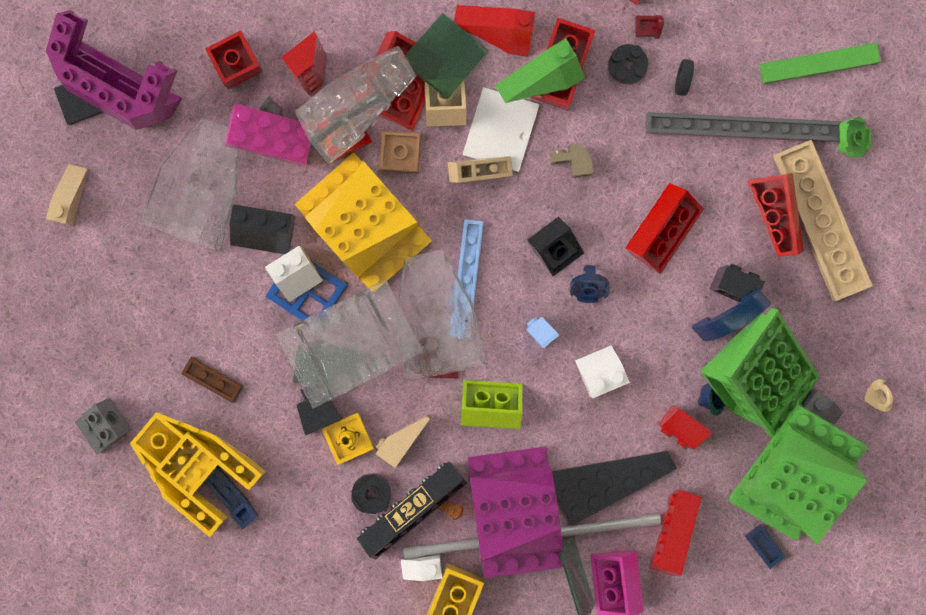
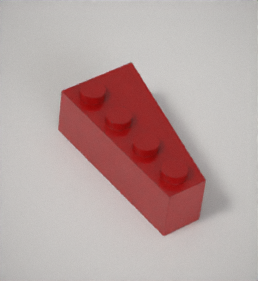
(779, 211)
(676, 533)

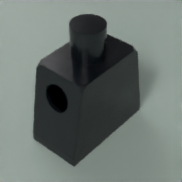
(318, 417)

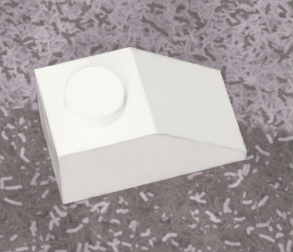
(422, 568)

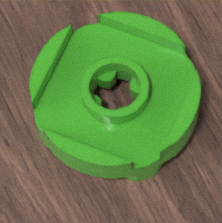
(854, 137)

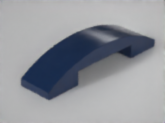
(734, 318)
(231, 497)

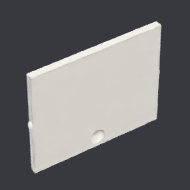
(500, 128)

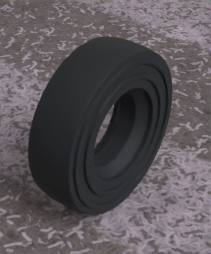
(684, 77)

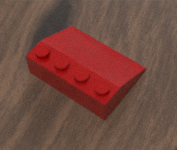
(408, 106)

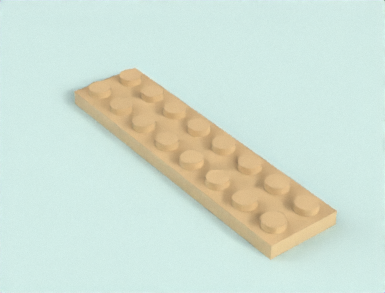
(824, 222)

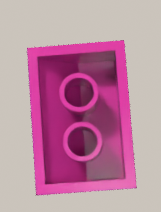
(617, 583)

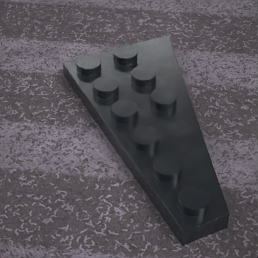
(598, 485)

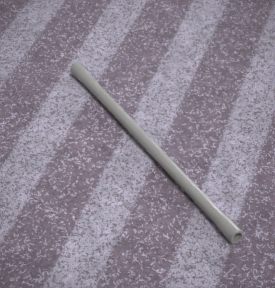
(642, 521)

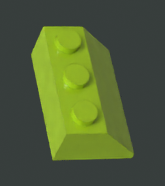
(491, 404)

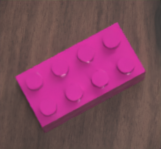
(267, 135)

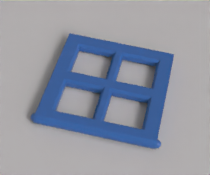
(294, 309)

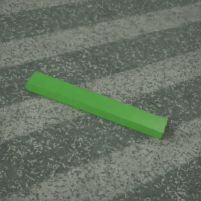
(820, 63)

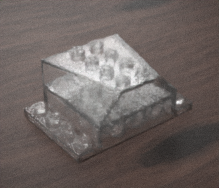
(349, 344)

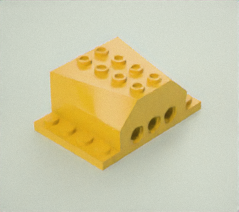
(362, 222)

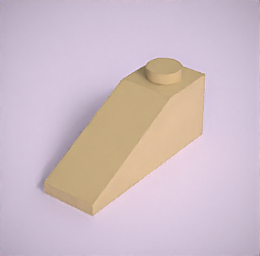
(479, 169)
(67, 195)
(398, 443)

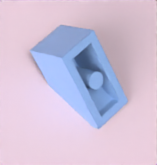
(541, 331)

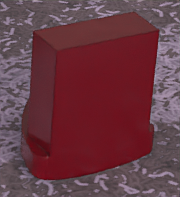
(649, 26)

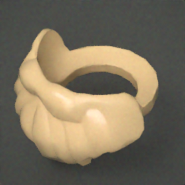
(875, 397)

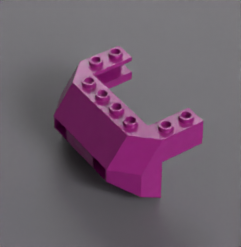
(107, 83)

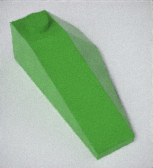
(548, 72)

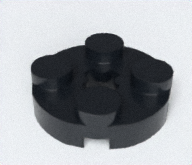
(618, 58)
(382, 494)

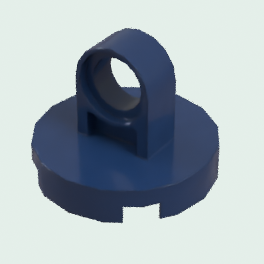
(589, 286)

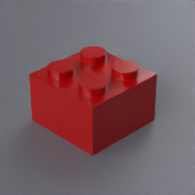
(234, 60)

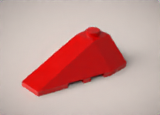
(500, 27)

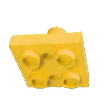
(347, 438)

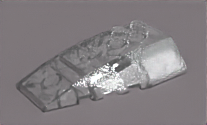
(350, 103)

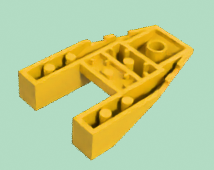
(182, 460)

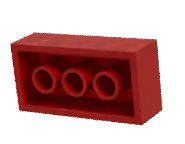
(580, 40)

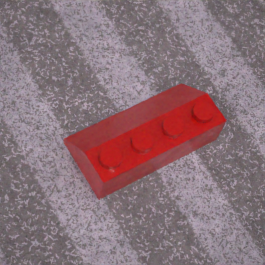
(307, 63)
(665, 227)

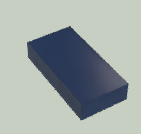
(765, 546)

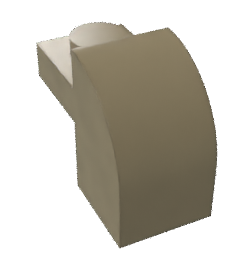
(579, 160)

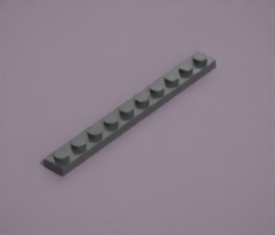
(743, 127)

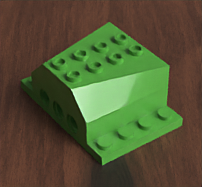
(762, 372)
(803, 476)

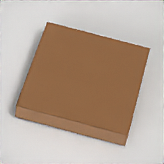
(400, 151)

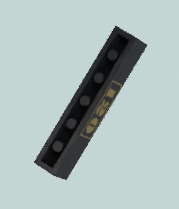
(411, 510)

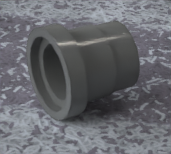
(270, 106)

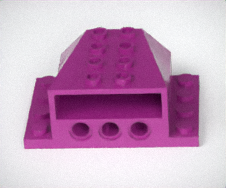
(516, 512)

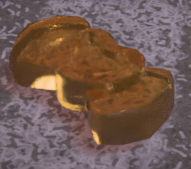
(452, 510)

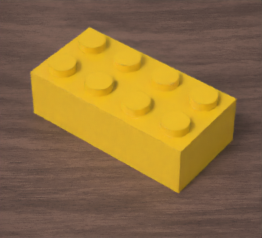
(456, 592)

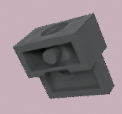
(103, 425)

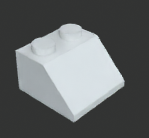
(294, 273)
(602, 371)

